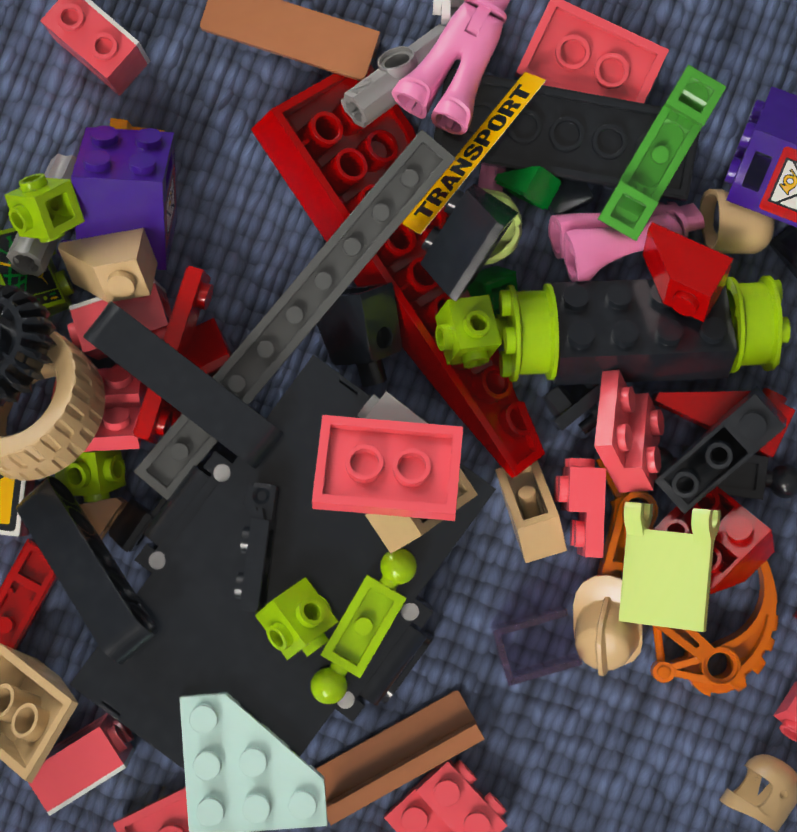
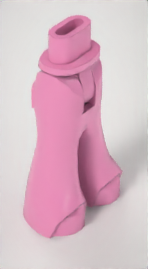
(467, 37)
(592, 244)

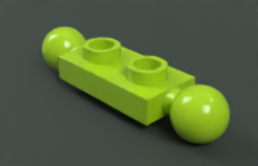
(363, 626)

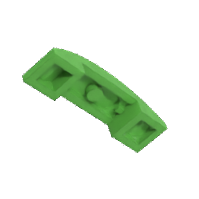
(661, 152)

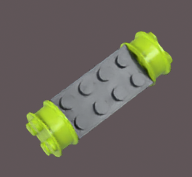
(623, 325)

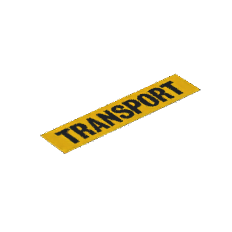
(473, 151)

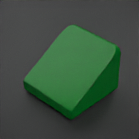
(531, 185)
(491, 281)

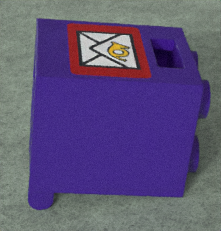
(763, 182)
(127, 184)

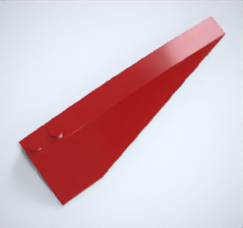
(330, 171)

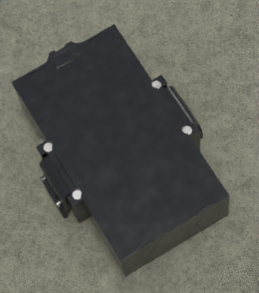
(194, 566)

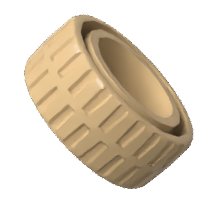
(66, 424)

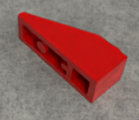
(709, 407)

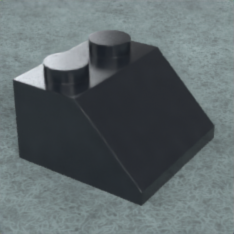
(466, 240)

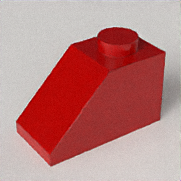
(685, 271)

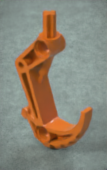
(742, 648)

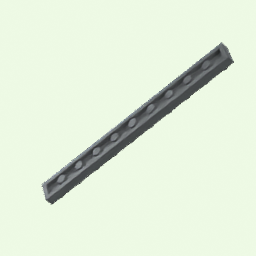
(304, 303)

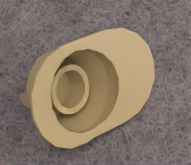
(598, 634)

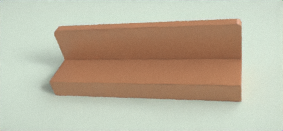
(295, 34)
(398, 755)

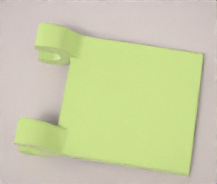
(667, 571)

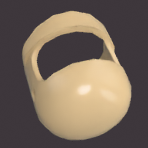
(739, 228)
(777, 798)

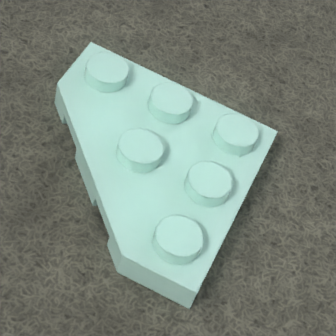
(243, 772)

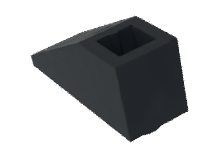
(722, 449)

